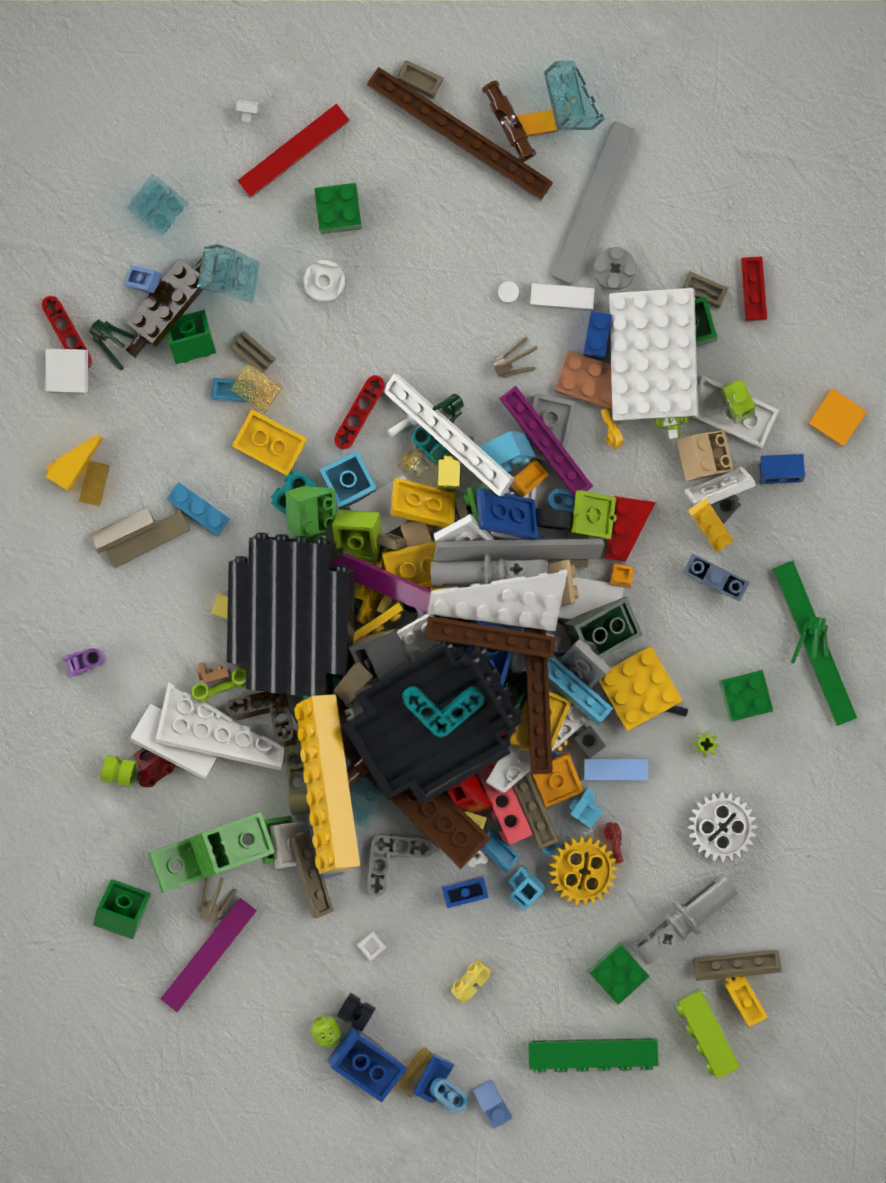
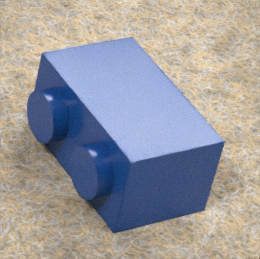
(597, 335)
(465, 892)

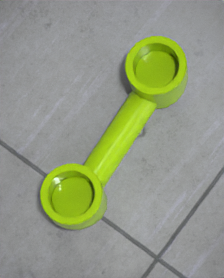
(203, 693)

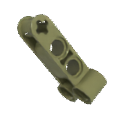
(297, 796)

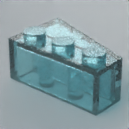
(569, 98)

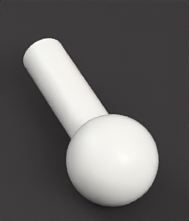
(402, 425)

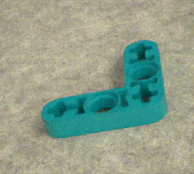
(443, 716)

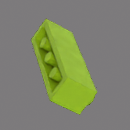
(708, 1034)

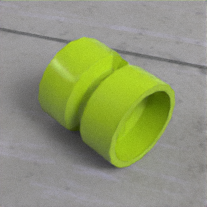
(118, 771)

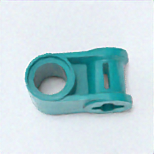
(429, 446)

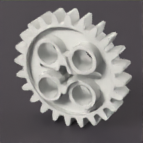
(736, 841)

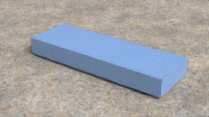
(615, 769)

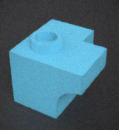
(585, 808)
(526, 887)

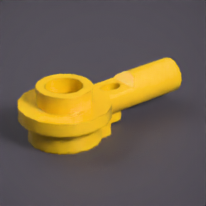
(614, 436)

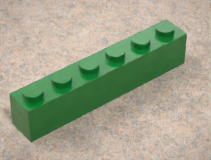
(593, 1054)

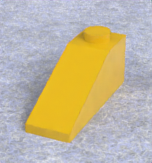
(70, 466)

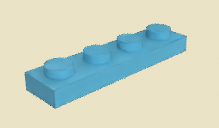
(577, 691)

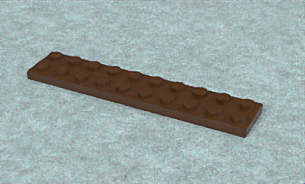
(437, 818)

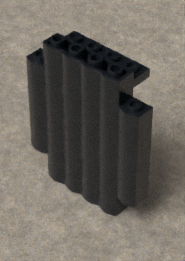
(290, 614)
(404, 751)

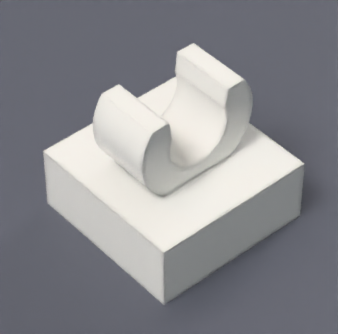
(248, 108)

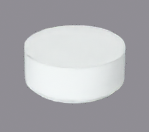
(508, 292)

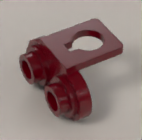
(152, 770)

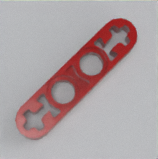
(69, 331)
(363, 414)

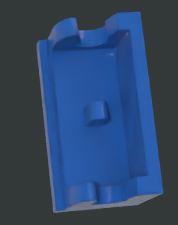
(782, 469)
(435, 1069)

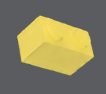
(449, 473)

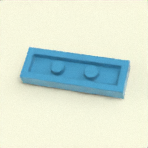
(198, 509)

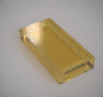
(94, 483)

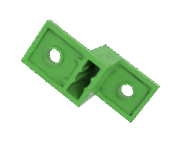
(211, 852)

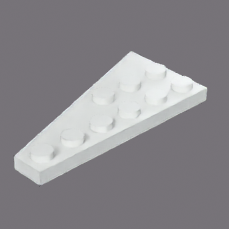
(512, 601)
(206, 730)
(517, 764)

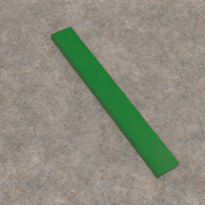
(823, 667)

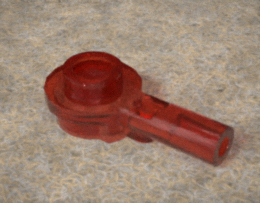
(613, 833)

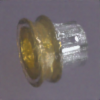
(413, 462)

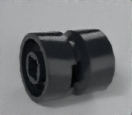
(350, 1006)

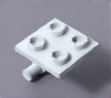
(413, 636)

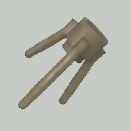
(503, 365)
(210, 911)

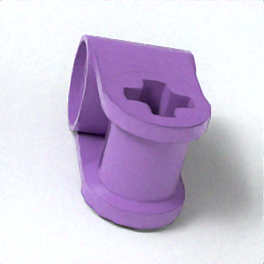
(80, 662)

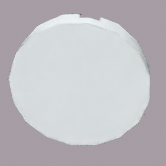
(324, 281)

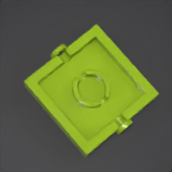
(593, 514)

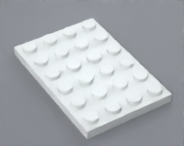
(653, 354)

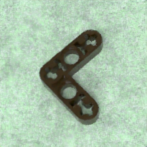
(274, 709)

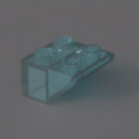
(157, 205)

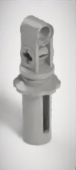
(482, 572)
(685, 919)

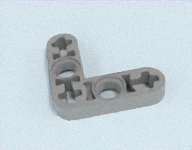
(385, 854)

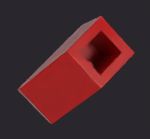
(470, 795)

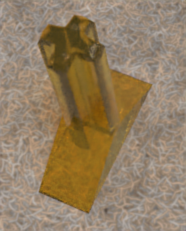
(413, 1068)

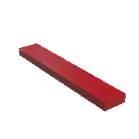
(293, 150)

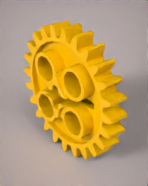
(601, 873)

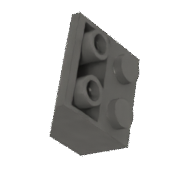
(379, 652)

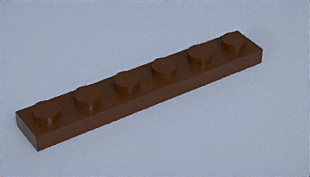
(490, 637)

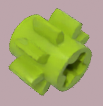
(701, 748)

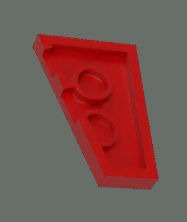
(630, 520)

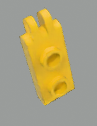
(745, 1000)

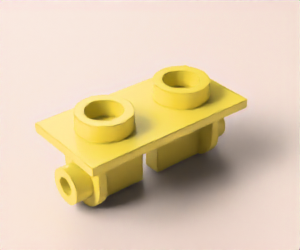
(463, 988)

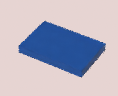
(507, 514)

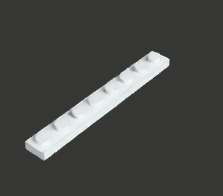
(448, 435)

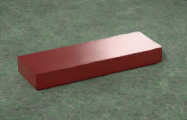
(754, 288)

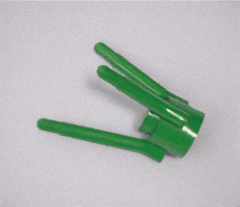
(816, 627)

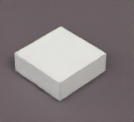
(371, 946)

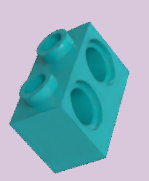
(290, 480)

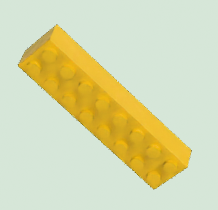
(327, 784)

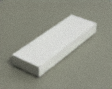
(562, 296)

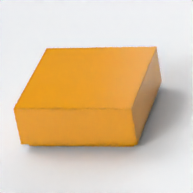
(621, 575)

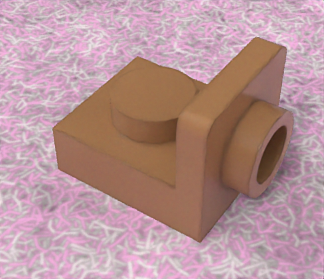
(216, 674)

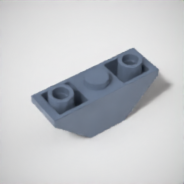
(715, 577)

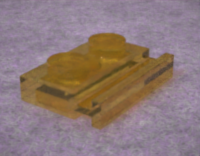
(256, 387)

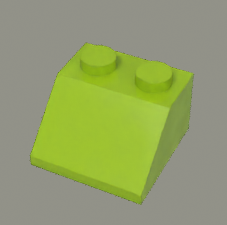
(358, 533)

